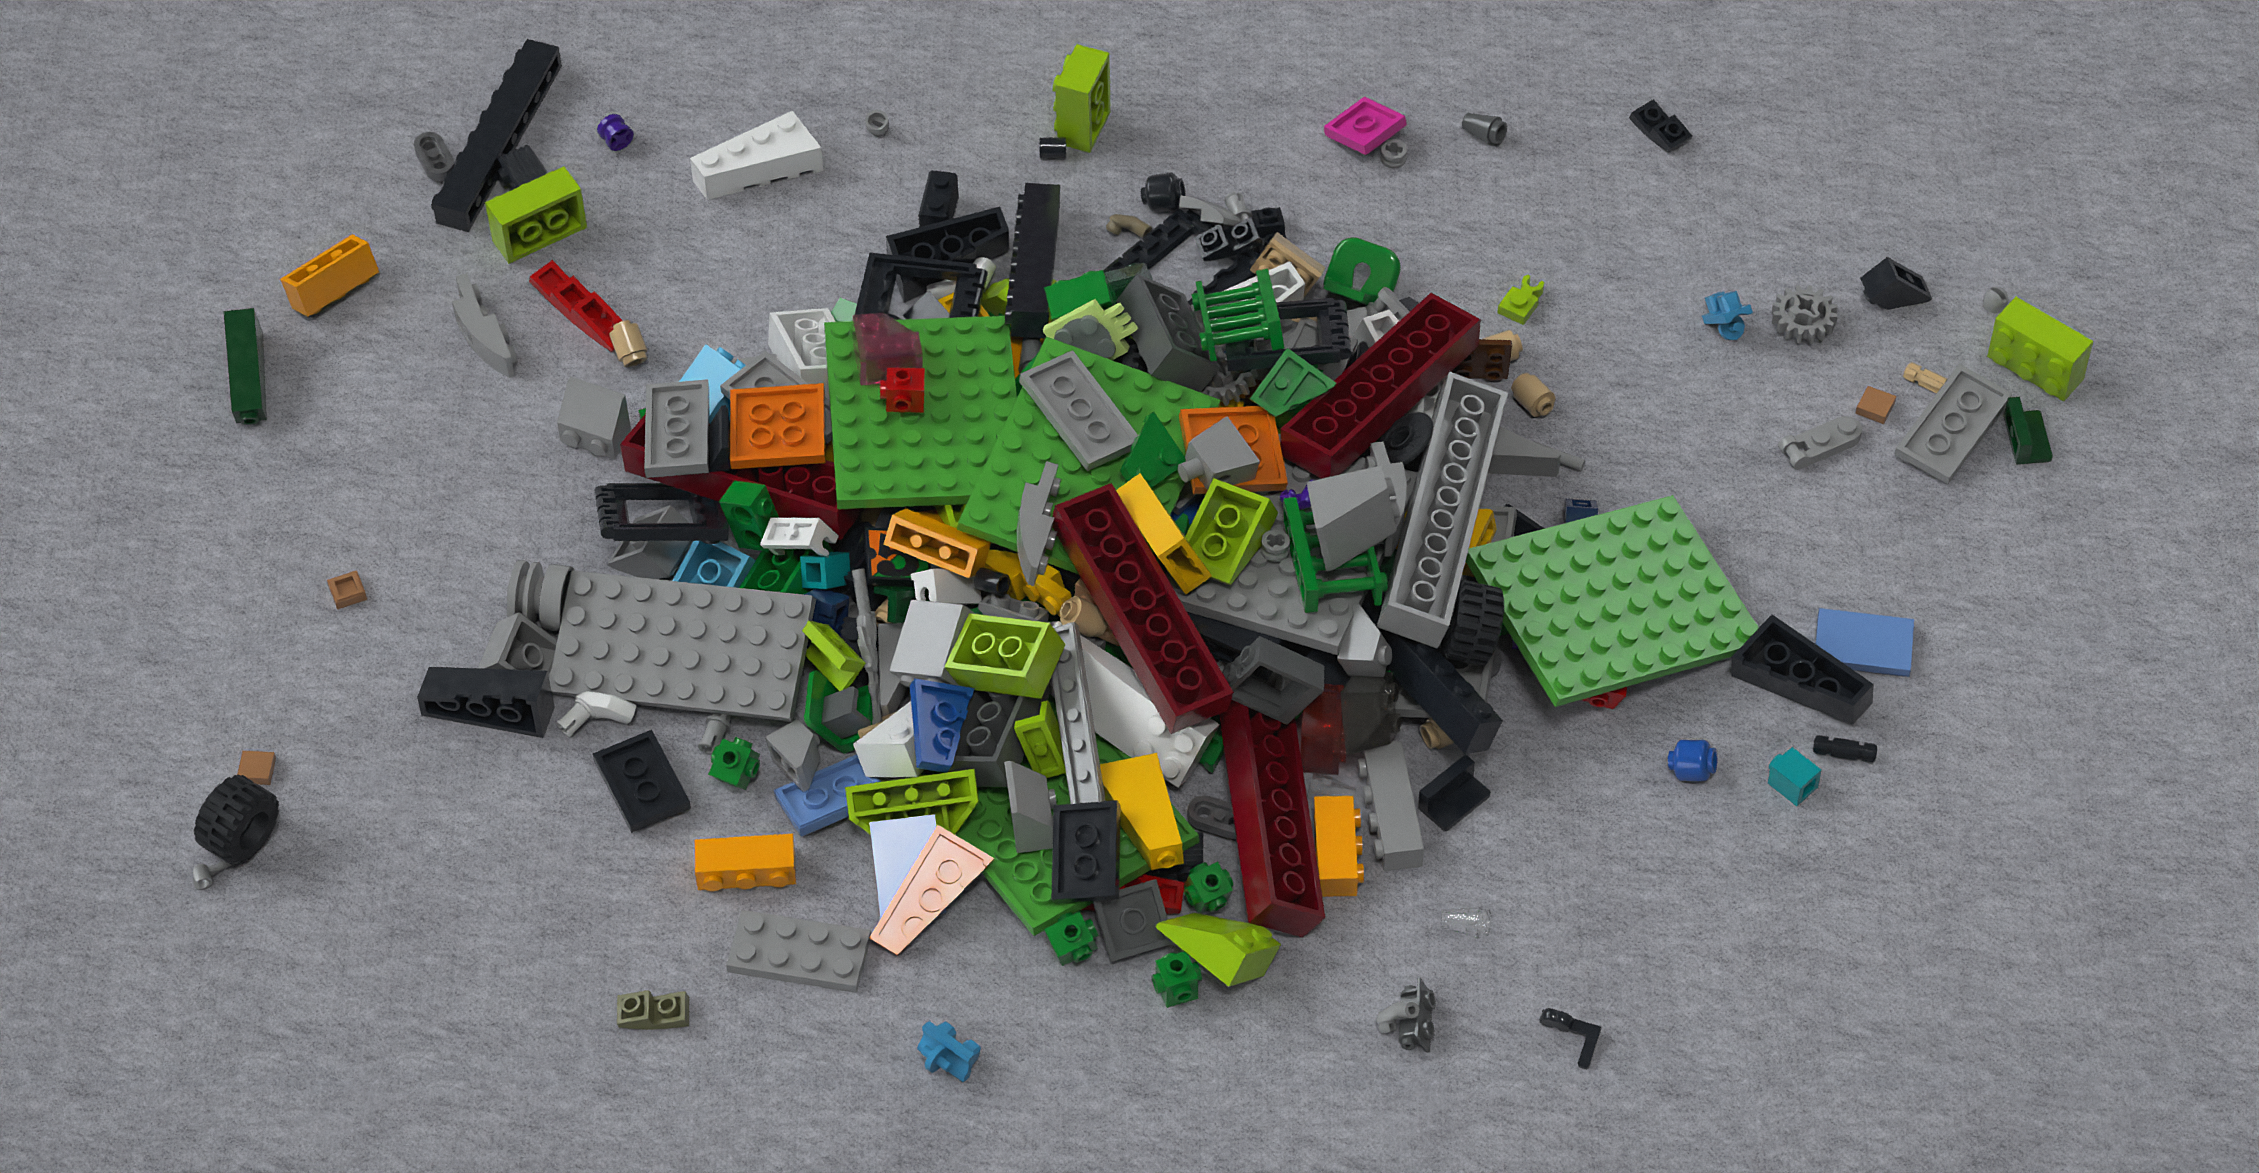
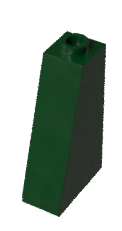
(245, 365)

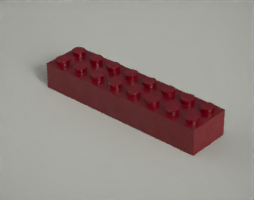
(1380, 387)
(794, 489)
(1141, 608)
(1272, 821)

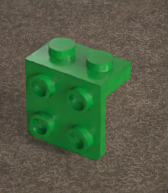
(817, 689)

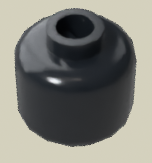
(1163, 192)

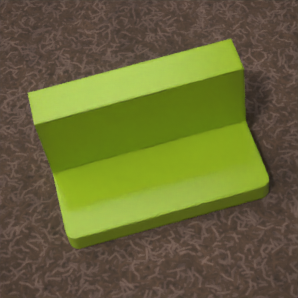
(832, 655)
(1042, 742)

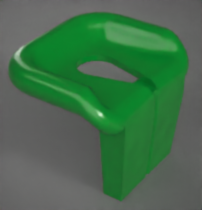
(1350, 252)

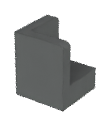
(841, 714)

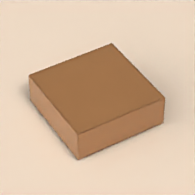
(1875, 404)
(347, 589)
(257, 766)

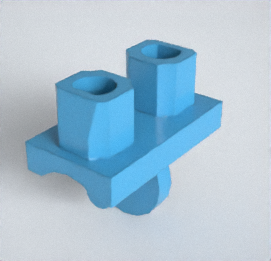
(1724, 311)
(945, 1052)

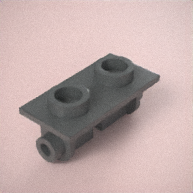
(1421, 1028)

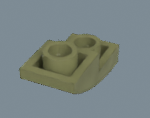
(652, 1012)

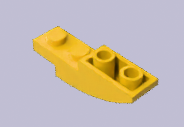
(1047, 589)

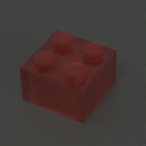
(1323, 733)

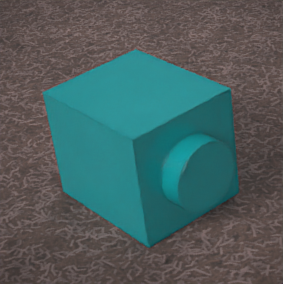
(824, 571)
(1793, 776)

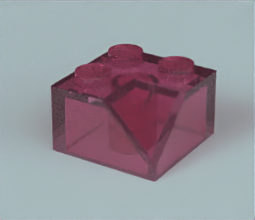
(883, 344)

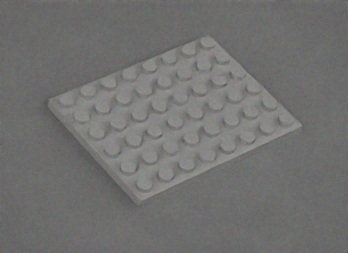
(1267, 592)

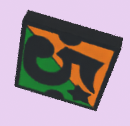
(887, 565)

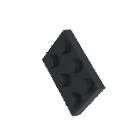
(641, 781)
(1086, 852)

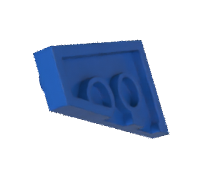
(937, 722)

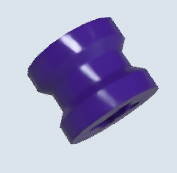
(615, 132)

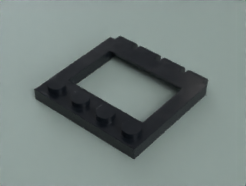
(1167, 237)
(884, 268)
(1332, 333)
(707, 514)

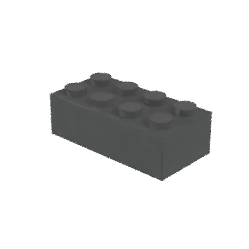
(1167, 333)
(990, 734)

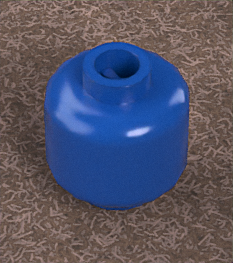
(1693, 760)

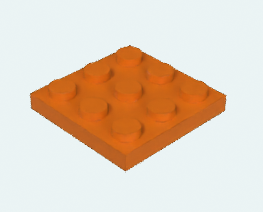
(777, 426)
(1258, 431)

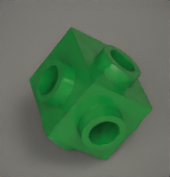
(734, 762)
(1206, 897)
(1072, 938)
(1176, 978)

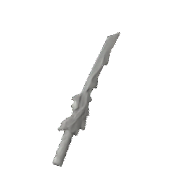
(867, 640)

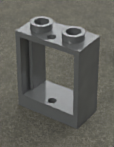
(1277, 704)

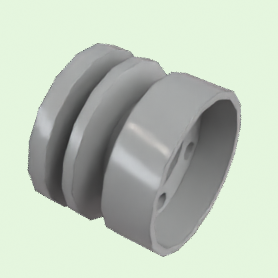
(537, 593)

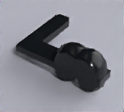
(1566, 1023)

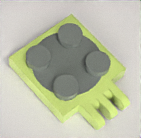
(1094, 329)

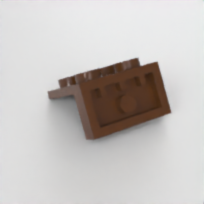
(1487, 361)

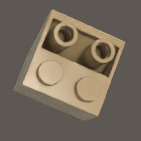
(1281, 251)

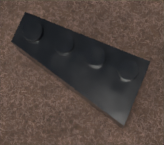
(954, 240)
(1801, 671)
(489, 698)

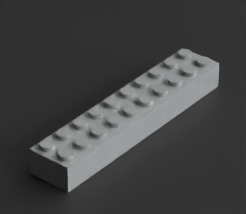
(1442, 511)

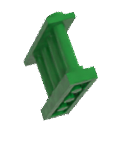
(1266, 315)
(1307, 566)

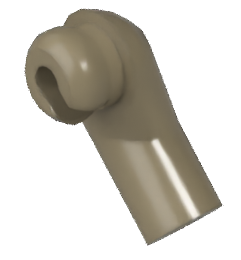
(1129, 222)

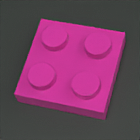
(1365, 125)

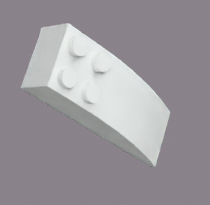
(1131, 721)

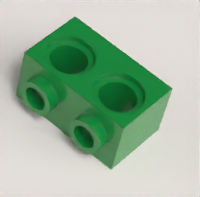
(748, 513)

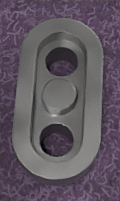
(433, 155)
(1219, 813)

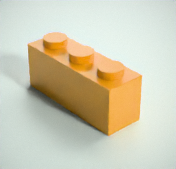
(330, 275)
(936, 543)
(1338, 845)
(745, 862)

